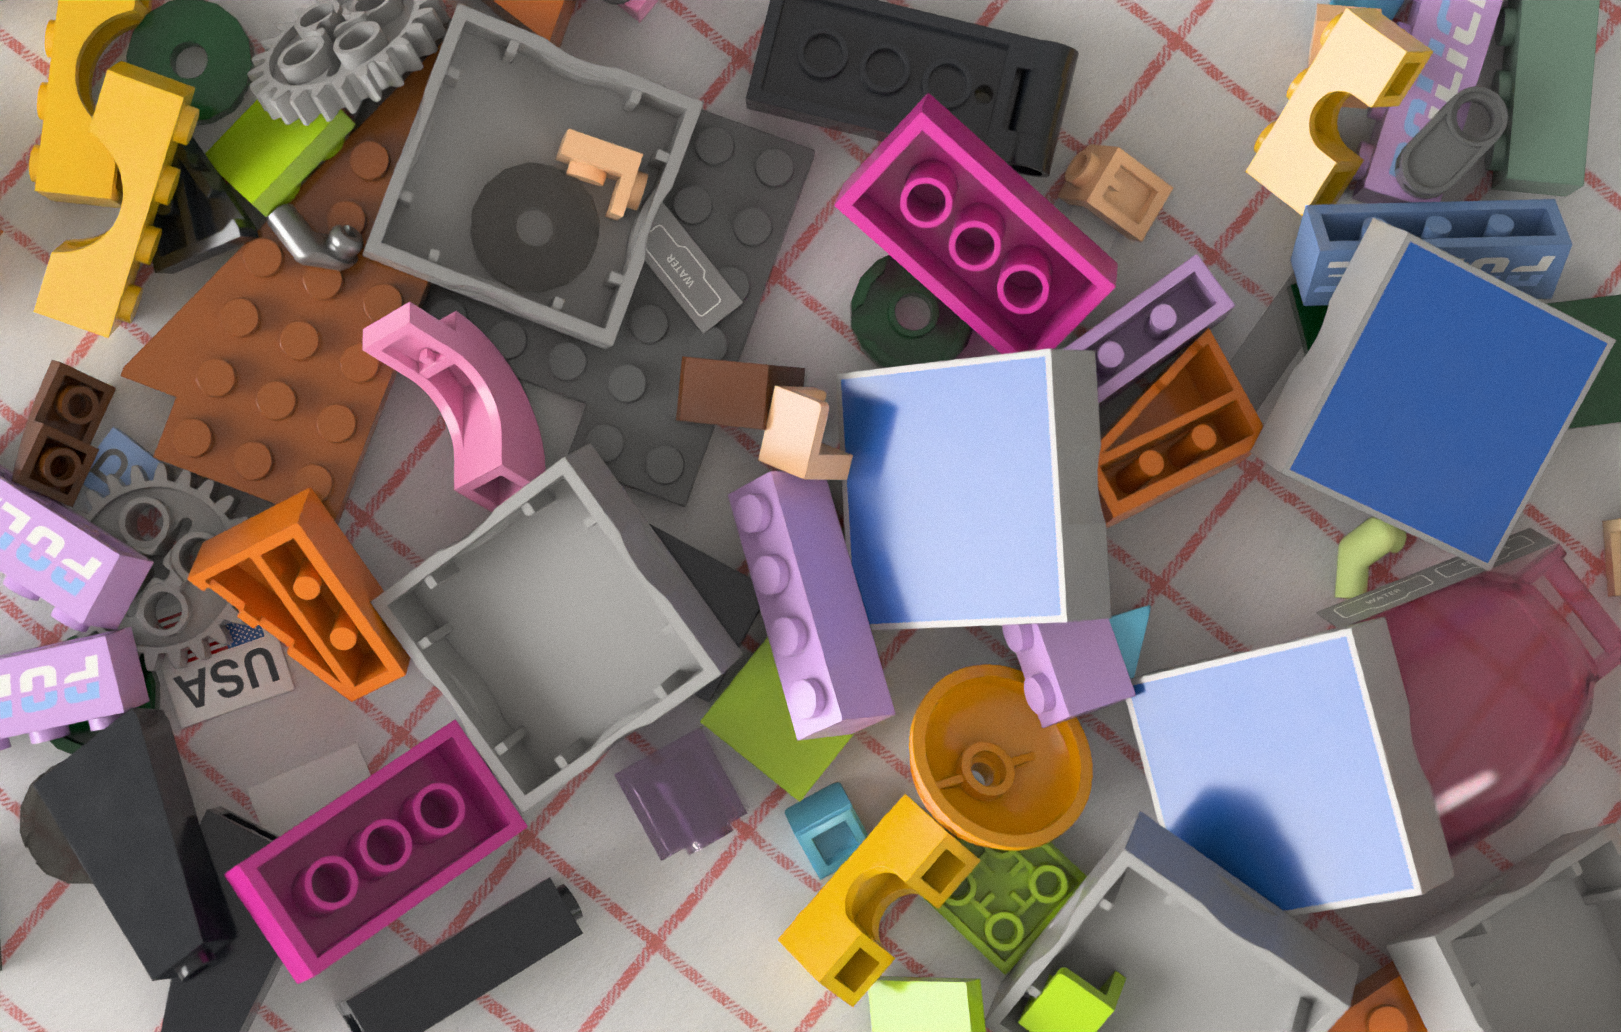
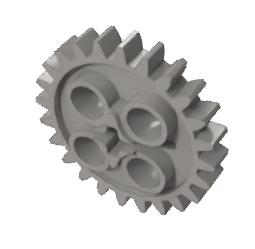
(343, 55)
(202, 612)

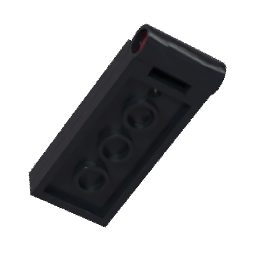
(873, 61)

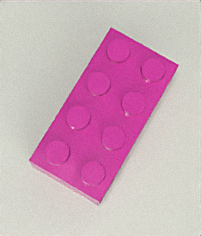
(976, 233)
(375, 852)

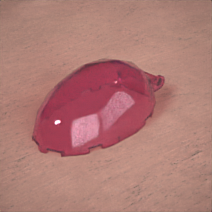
(1498, 689)

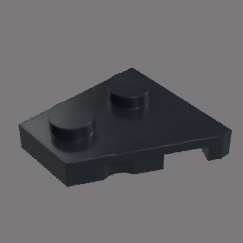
(201, 216)

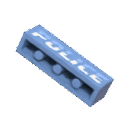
(1507, 239)

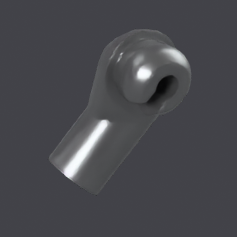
(315, 249)

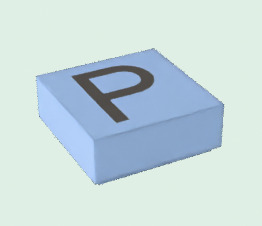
(117, 456)

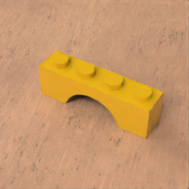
(140, 124)
(70, 160)

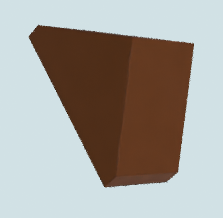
(731, 391)

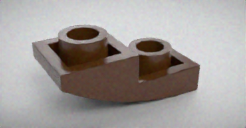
(59, 433)

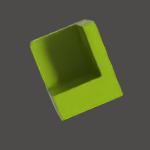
(1071, 1004)

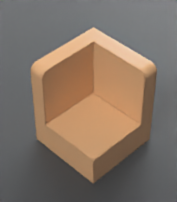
(796, 434)

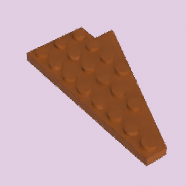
(274, 348)

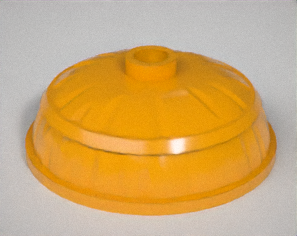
(1031, 773)

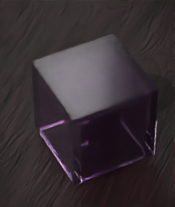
(683, 794)

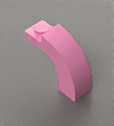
(475, 391)

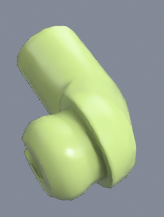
(1360, 550)

